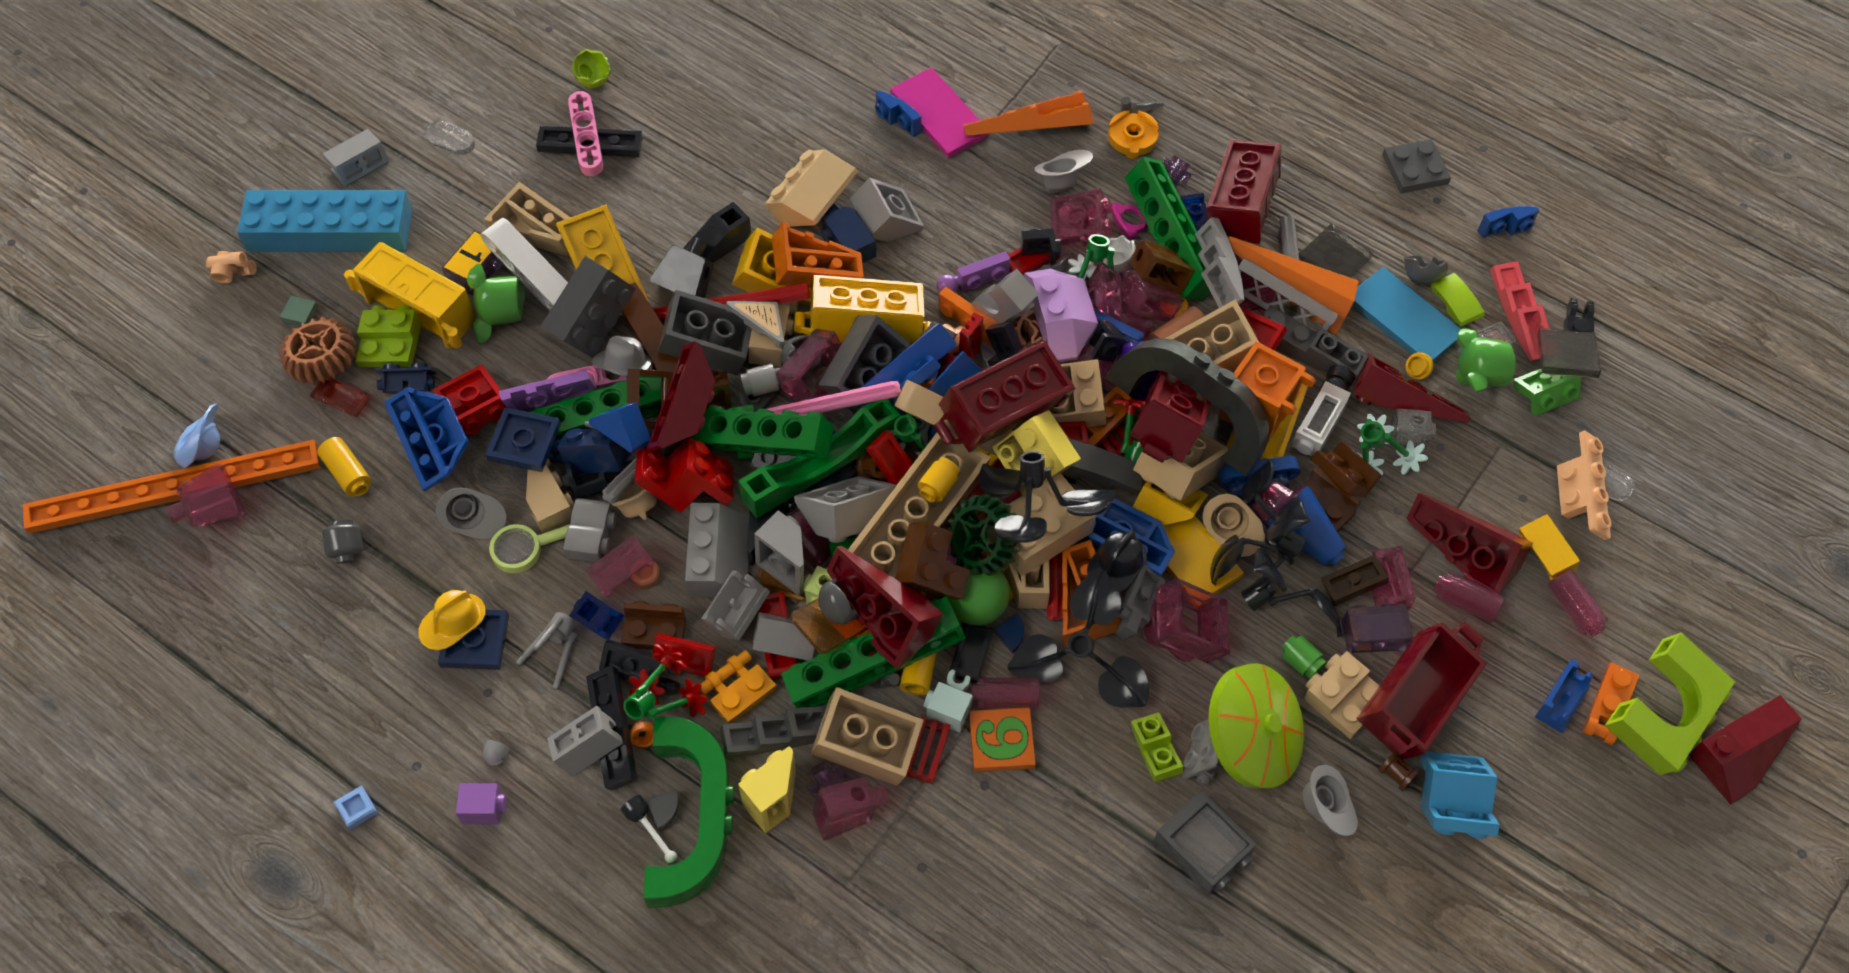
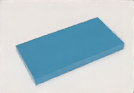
(1405, 315)

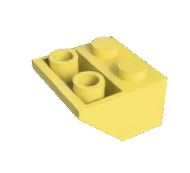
(1040, 435)
(770, 789)

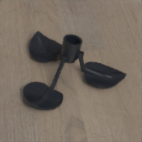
(1032, 474)
(1281, 533)
(1263, 589)
(1096, 601)

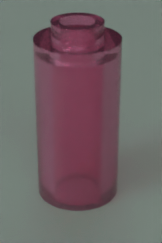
(1468, 596)
(1578, 603)
(1006, 692)

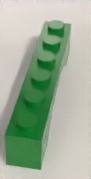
(780, 482)

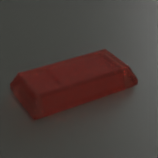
(341, 396)

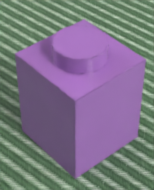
(480, 803)

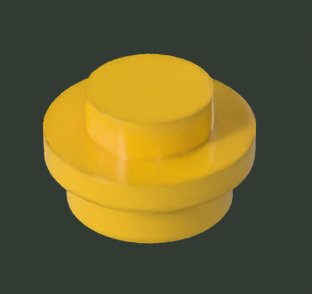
(1419, 366)

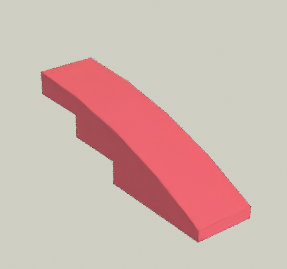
(1520, 306)

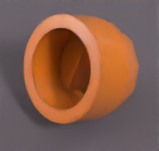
(647, 739)

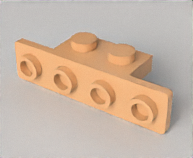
(1583, 486)

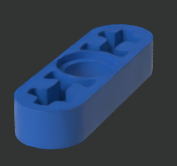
(1283, 466)

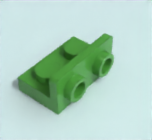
(1547, 390)

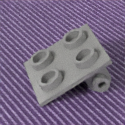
(1201, 758)

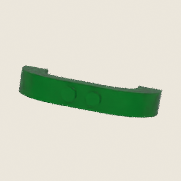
(684, 881)

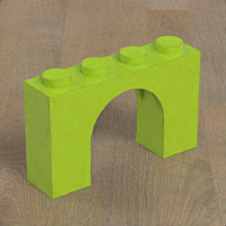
(1702, 690)

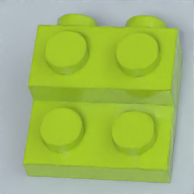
(388, 336)

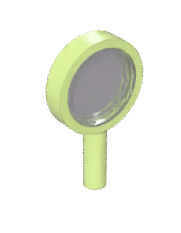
(519, 548)

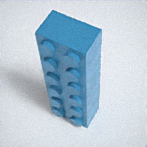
(324, 220)

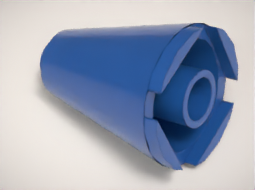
(1320, 535)

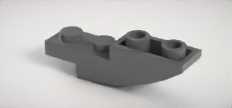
(1315, 348)

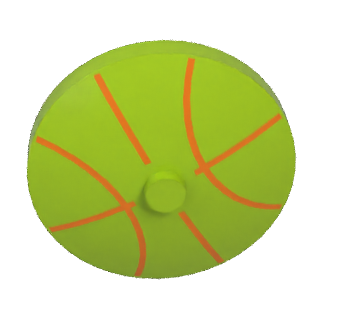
(1256, 726)

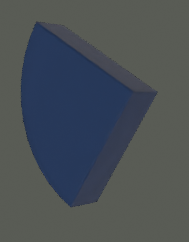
(1011, 632)

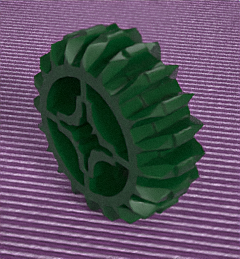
(975, 535)

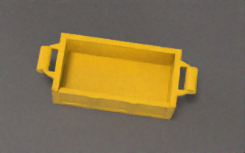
(399, 280)
(841, 299)

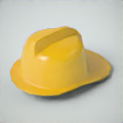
(451, 619)

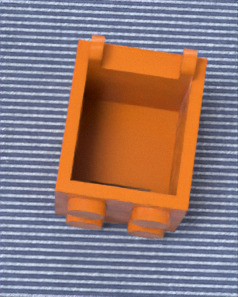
(1273, 381)

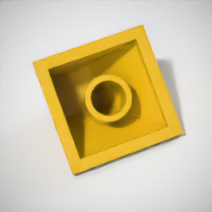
(1157, 504)

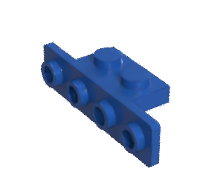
(918, 361)

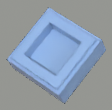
(355, 807)

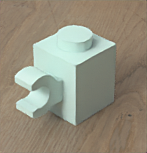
(949, 702)

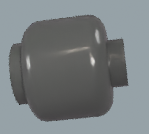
(342, 541)

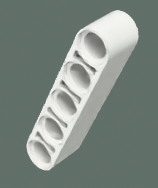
(524, 262)

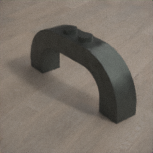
(1208, 380)

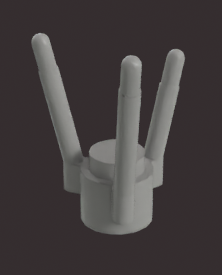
(557, 630)

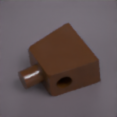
(1151, 262)

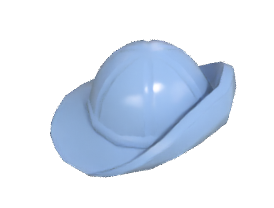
(198, 440)

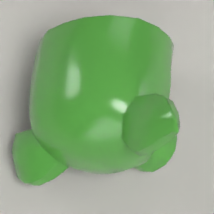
(495, 301)
(1484, 361)

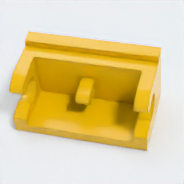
(1550, 546)

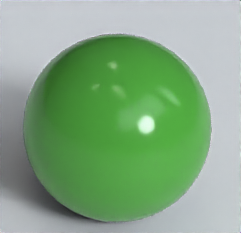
(983, 599)

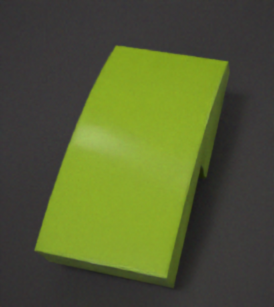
(1458, 298)
(1156, 747)

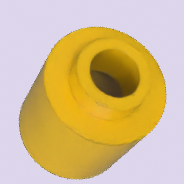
(938, 480)

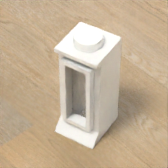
(1321, 419)

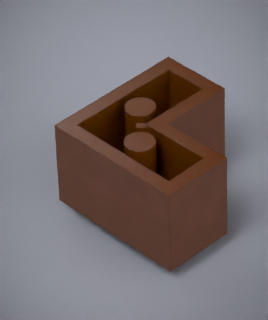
(925, 564)

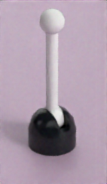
(637, 811)

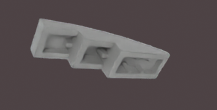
(1220, 263)

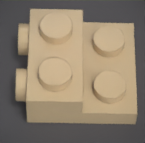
(1341, 692)

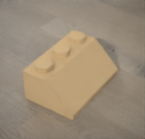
(810, 188)

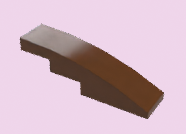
(647, 330)

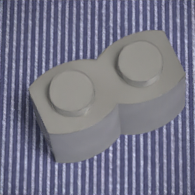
(589, 530)

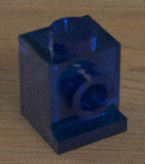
(1196, 209)
(596, 615)

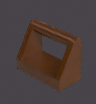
(633, 377)

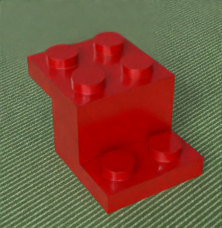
(684, 474)

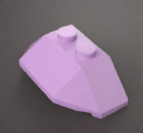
(1063, 312)

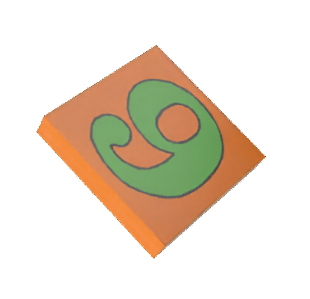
(1002, 739)

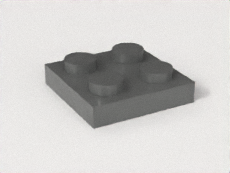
(1416, 166)

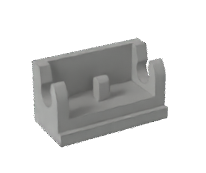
(356, 157)
(735, 605)
(780, 637)
(584, 741)

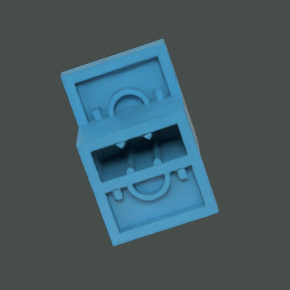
(1459, 794)

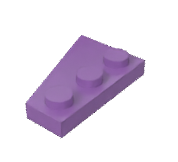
(547, 391)

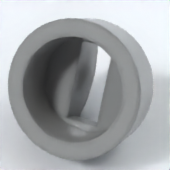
(495, 752)

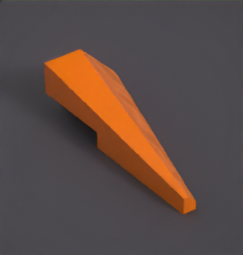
(1058, 112)
(1322, 285)

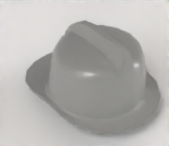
(1063, 170)
(621, 355)
(470, 513)
(1329, 800)

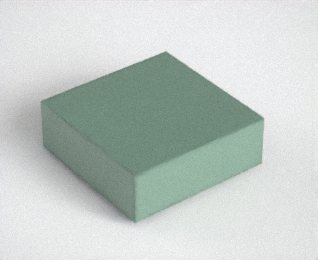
(298, 311)

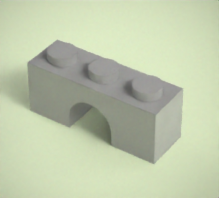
(1007, 299)

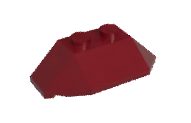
(685, 399)

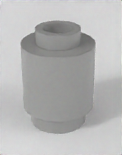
(760, 380)

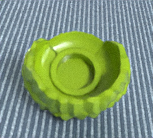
(591, 68)

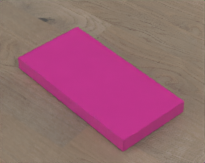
(940, 110)

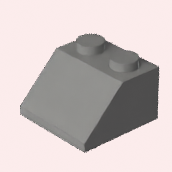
(885, 210)
(781, 551)

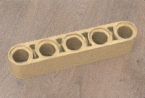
(924, 405)

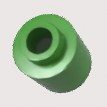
(1303, 656)

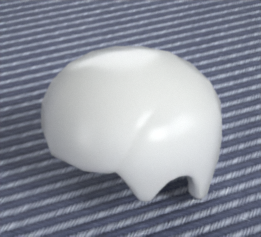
(1122, 254)

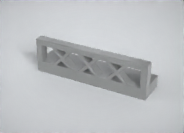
(1286, 290)

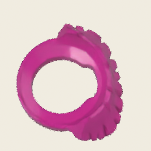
(1127, 229)

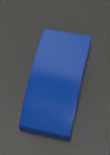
(897, 110)
(1511, 219)

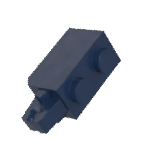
(847, 229)
(588, 452)

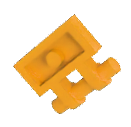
(742, 694)

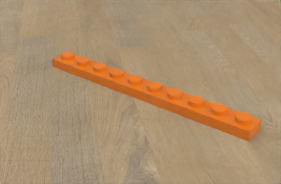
(162, 487)

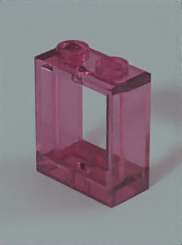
(818, 343)
(1210, 609)

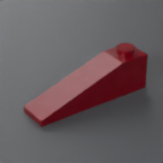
(1386, 388)
(1476, 547)
(891, 611)
(1746, 748)

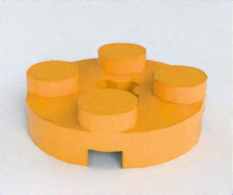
(1133, 145)

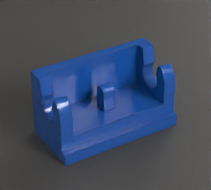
(1564, 697)

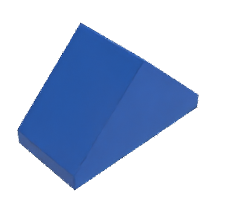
(623, 426)

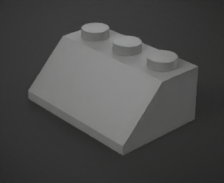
(843, 506)
(714, 547)

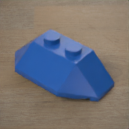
(428, 433)
(1148, 530)

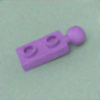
(977, 274)

